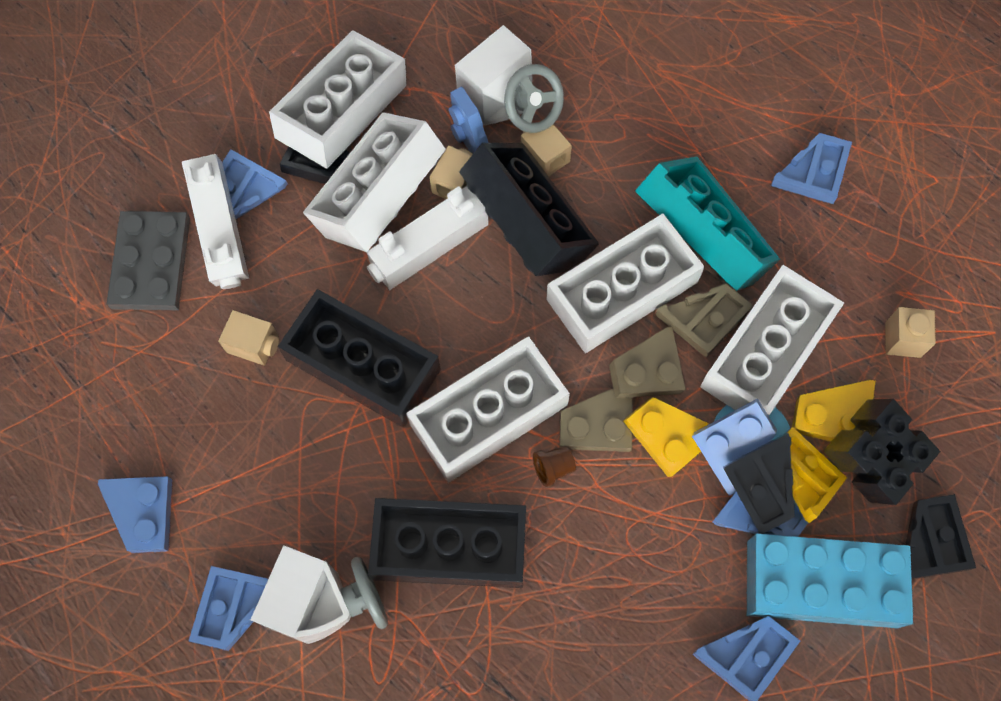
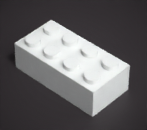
(338, 98)
(375, 181)
(624, 283)
(772, 342)
(488, 409)

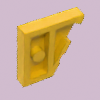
(830, 410)
(665, 434)
(813, 477)

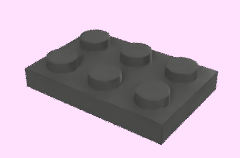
(148, 260)

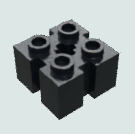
(882, 451)

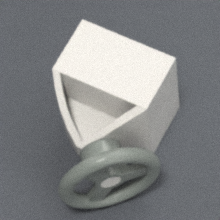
(501, 86)
(308, 598)

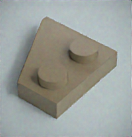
(706, 317)
(649, 368)
(597, 424)

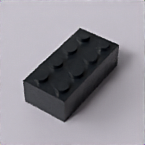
(528, 208)
(360, 357)
(448, 543)

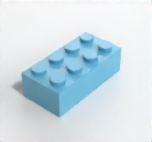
(829, 581)

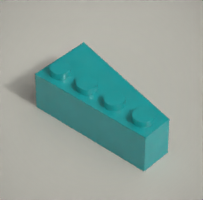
(708, 220)

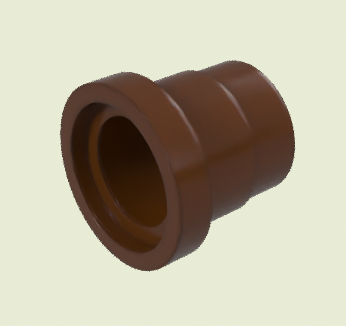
(553, 464)

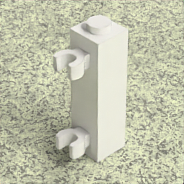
(215, 221)
(426, 238)

